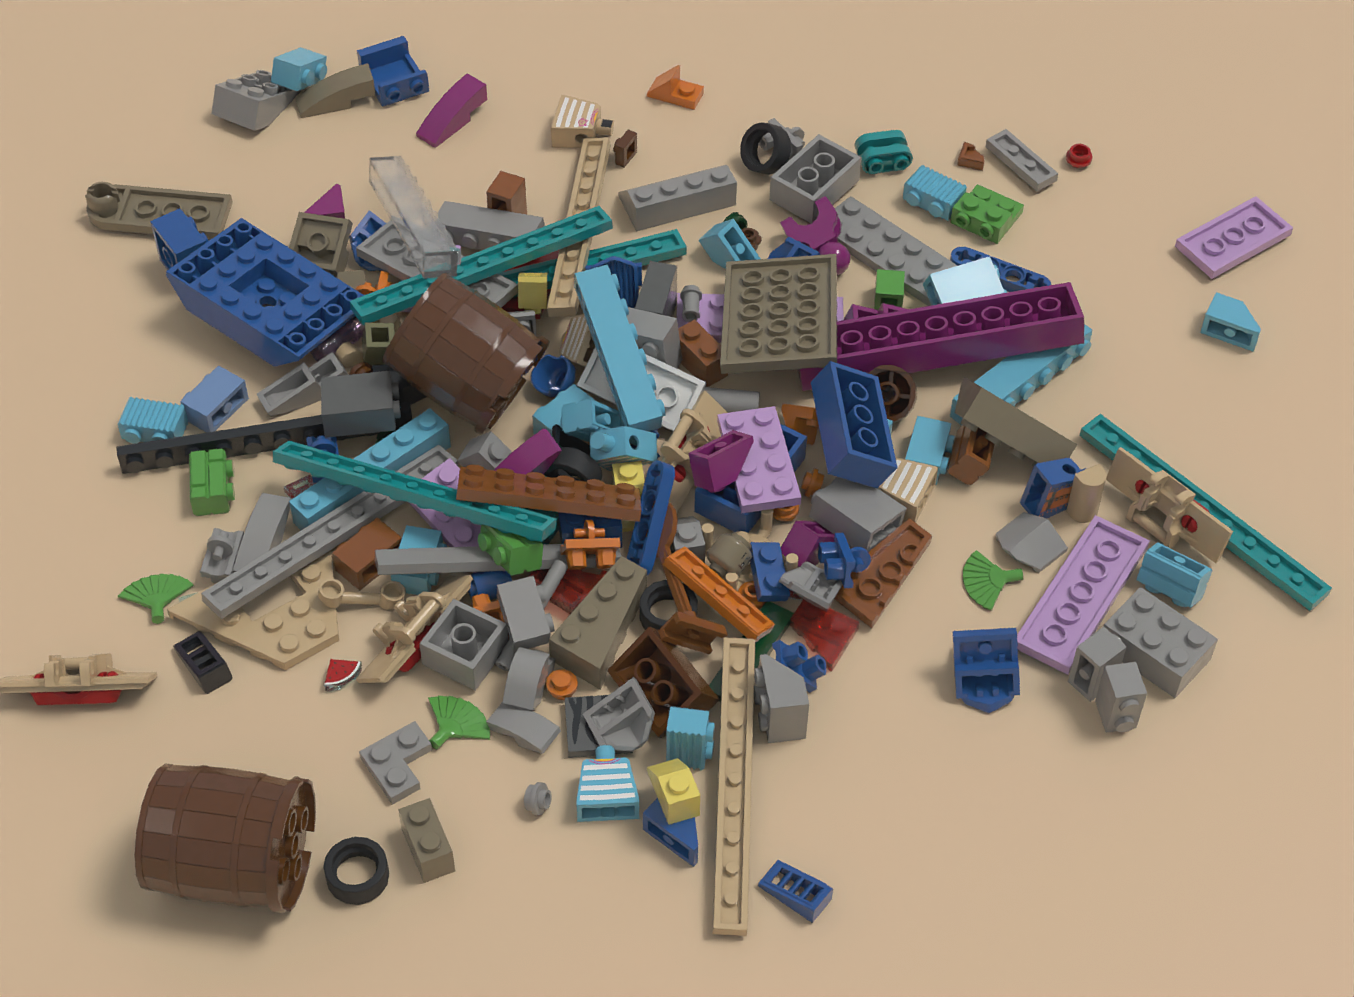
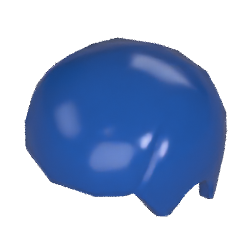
(553, 375)

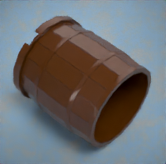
(464, 352)
(225, 836)

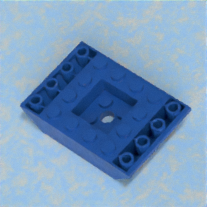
(247, 268)

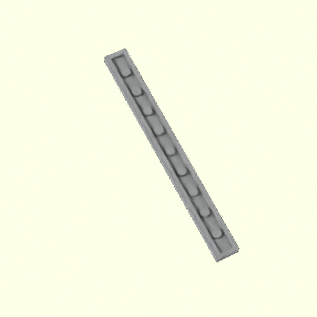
(311, 542)

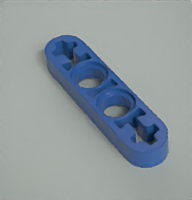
(1005, 269)
(658, 489)

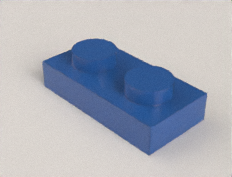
(767, 570)

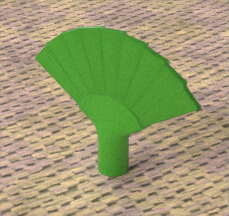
(986, 580)
(156, 592)
(457, 719)

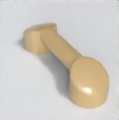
(351, 355)
(332, 595)

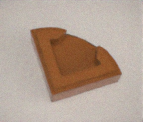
(970, 157)

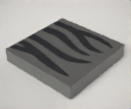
(579, 735)

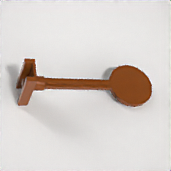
(684, 626)

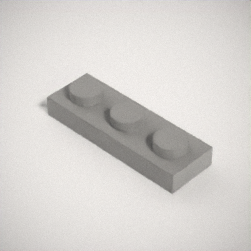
(1021, 160)

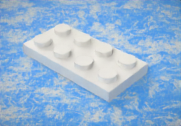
(673, 386)

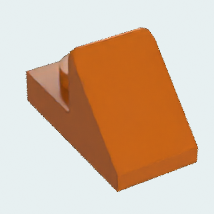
(671, 89)
(802, 420)

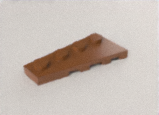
(888, 569)

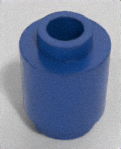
(487, 583)

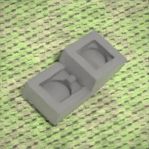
(524, 725)

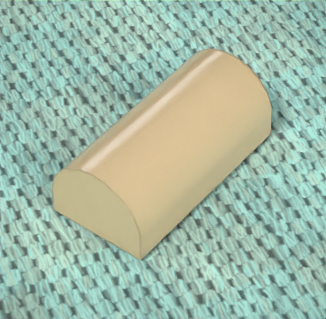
(1086, 493)

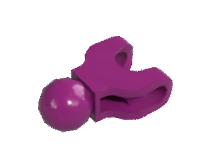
(821, 234)

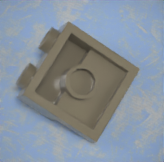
(322, 241)

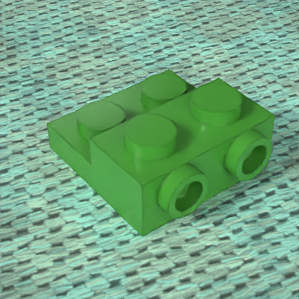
(986, 213)

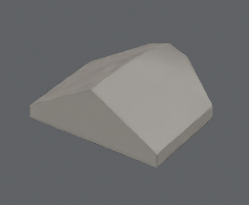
(1031, 541)
(812, 585)
(622, 718)

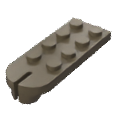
(133, 207)

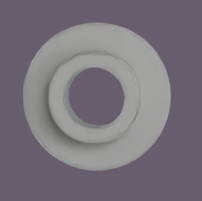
(537, 798)

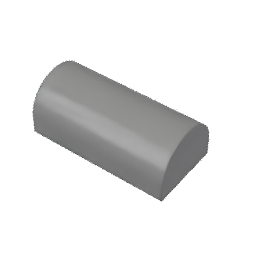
(735, 400)

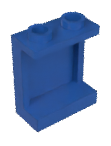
(393, 71)

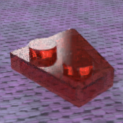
(572, 587)
(824, 631)

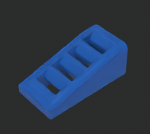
(807, 909)

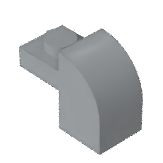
(527, 678)

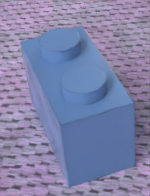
(215, 399)

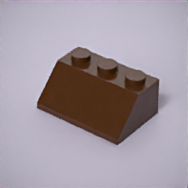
(664, 677)

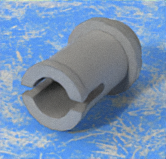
(690, 296)

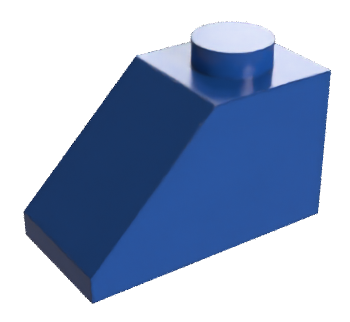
(677, 837)

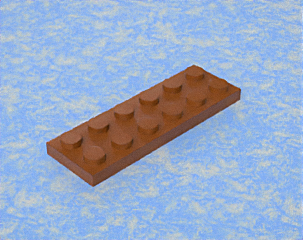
(548, 493)

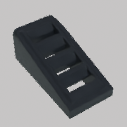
(204, 663)

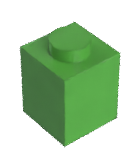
(889, 288)

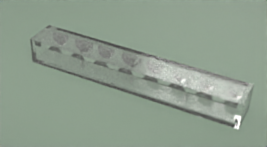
(413, 217)

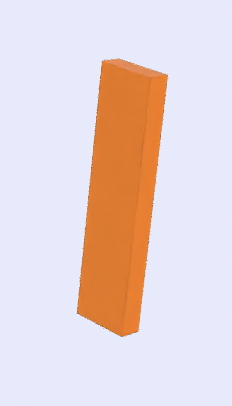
(718, 594)

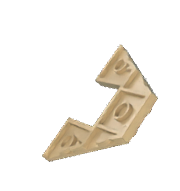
(282, 635)

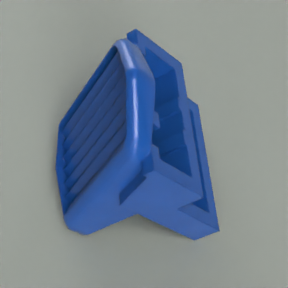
(628, 275)
(986, 667)

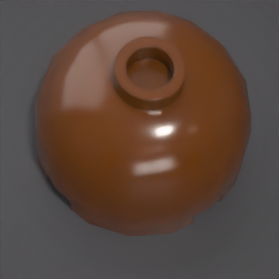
(897, 390)

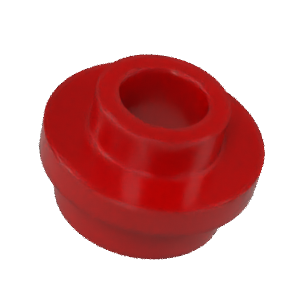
(1079, 156)

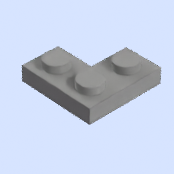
(389, 760)

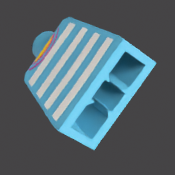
(614, 446)
(607, 788)

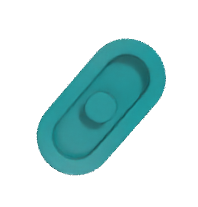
(883, 151)

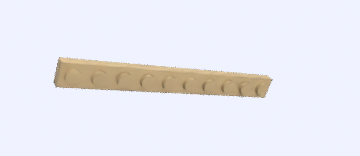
(584, 196)
(734, 788)

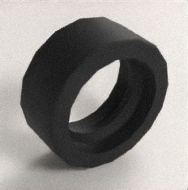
(750, 144)
(575, 462)
(657, 592)
(352, 848)

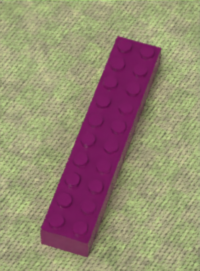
(960, 331)

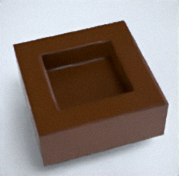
(625, 148)

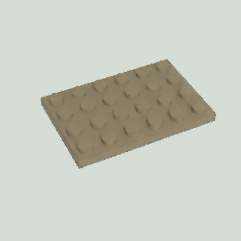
(779, 314)

